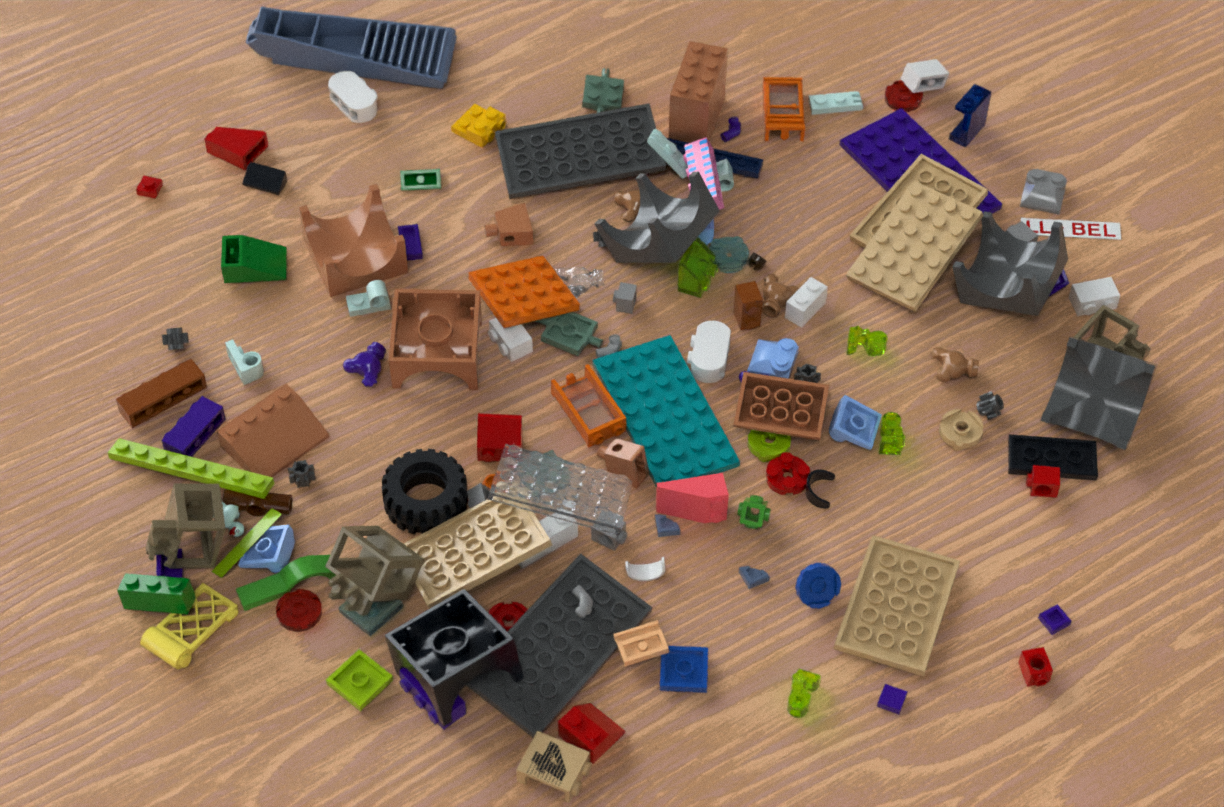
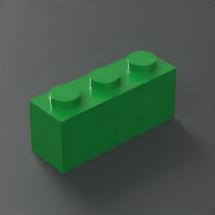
(156, 593)

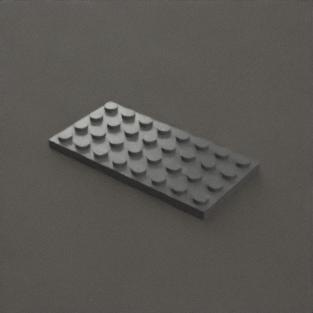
(578, 151)
(559, 647)

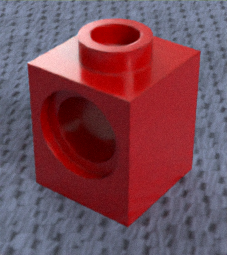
(1044, 481)
(1035, 658)

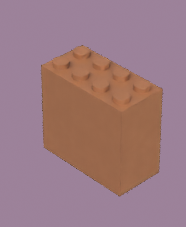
(698, 92)

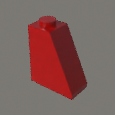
(236, 145)

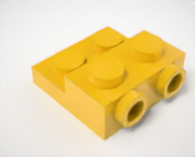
(479, 124)

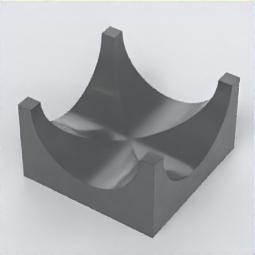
(663, 224)
(1011, 271)
(1099, 392)

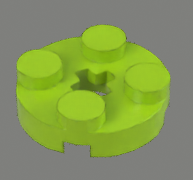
(767, 451)

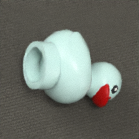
(230, 514)

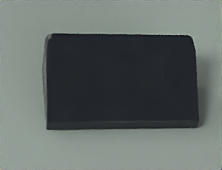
(265, 178)

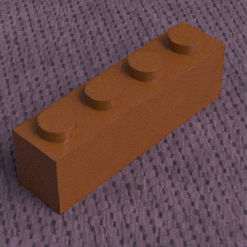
(161, 393)

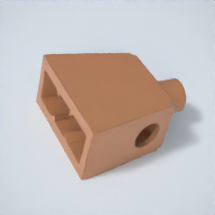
(511, 226)
(625, 459)

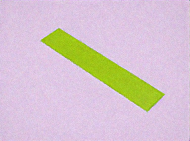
(246, 543)

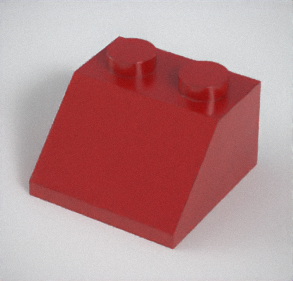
(495, 432)
(589, 730)

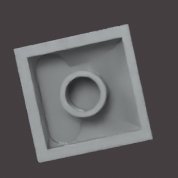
(1043, 191)

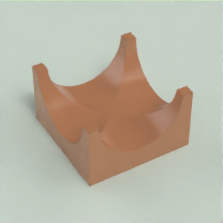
(355, 246)
(435, 334)

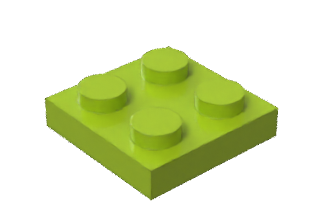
(359, 680)

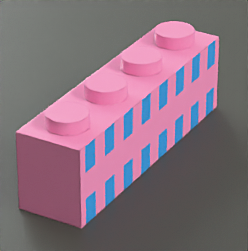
(701, 158)

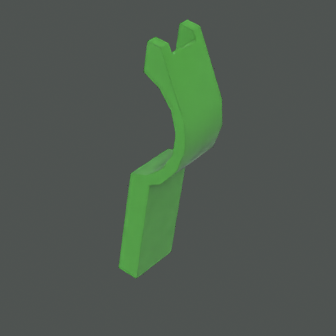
(282, 582)

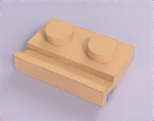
(641, 643)

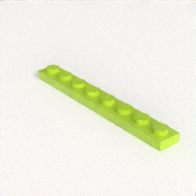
(191, 468)

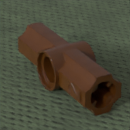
(258, 506)

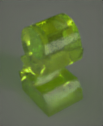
(873, 342)
(892, 434)
(800, 698)

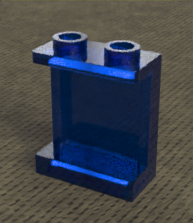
(975, 110)

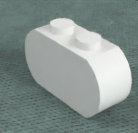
(353, 96)
(709, 351)

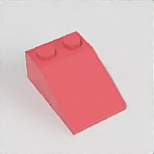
(694, 498)

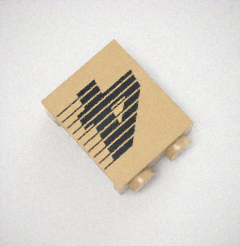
(554, 764)

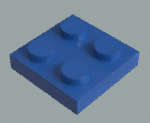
(684, 669)

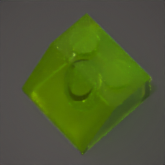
(696, 269)

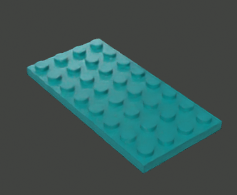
(666, 411)

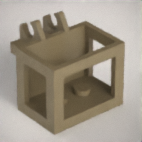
(1127, 345)
(189, 509)
(380, 573)

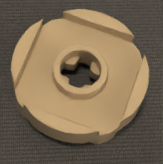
(961, 439)

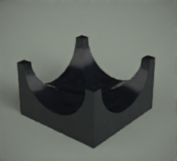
(451, 648)

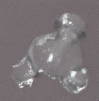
(581, 279)

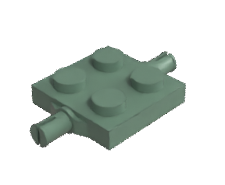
(602, 92)
(570, 332)

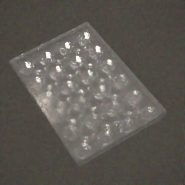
(561, 489)

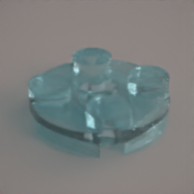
(731, 245)

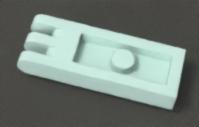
(835, 102)
(668, 152)

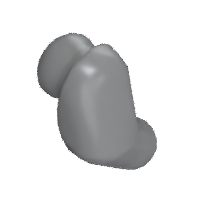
(612, 347)
(585, 602)

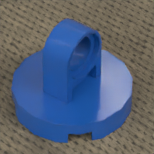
(818, 585)

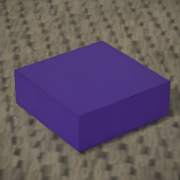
(1054, 619)
(892, 699)

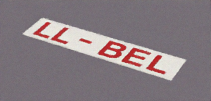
(1078, 229)

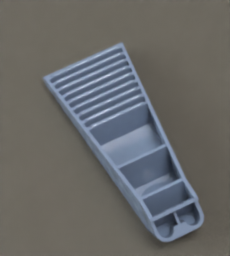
(364, 46)

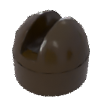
(757, 260)

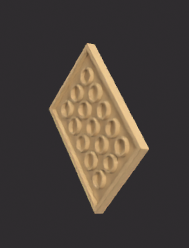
(929, 174)
(914, 245)
(475, 548)
(897, 605)

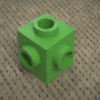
(748, 517)

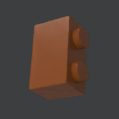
(747, 305)

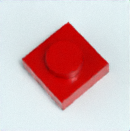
(149, 187)

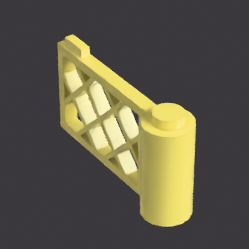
(175, 650)

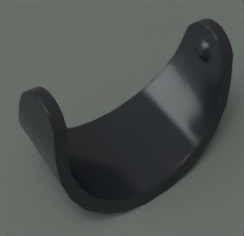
(815, 476)

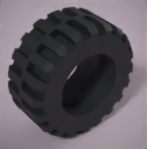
(418, 469)

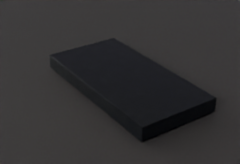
(1073, 456)

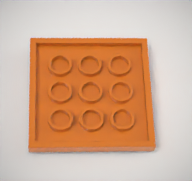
(523, 291)

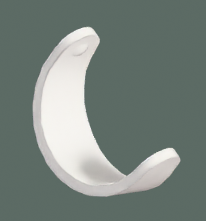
(646, 572)

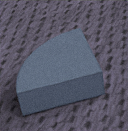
(665, 526)
(753, 577)

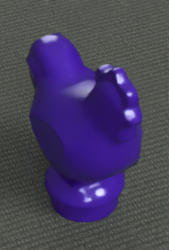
(367, 363)

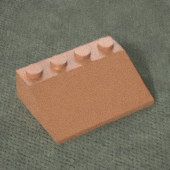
(781, 406)
(272, 433)

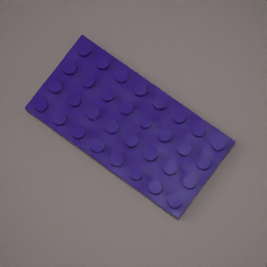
(892, 146)

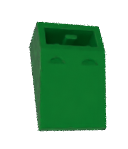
(252, 260)

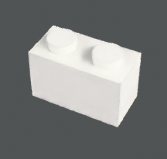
(924, 76)
(1091, 295)
(806, 302)
(512, 341)

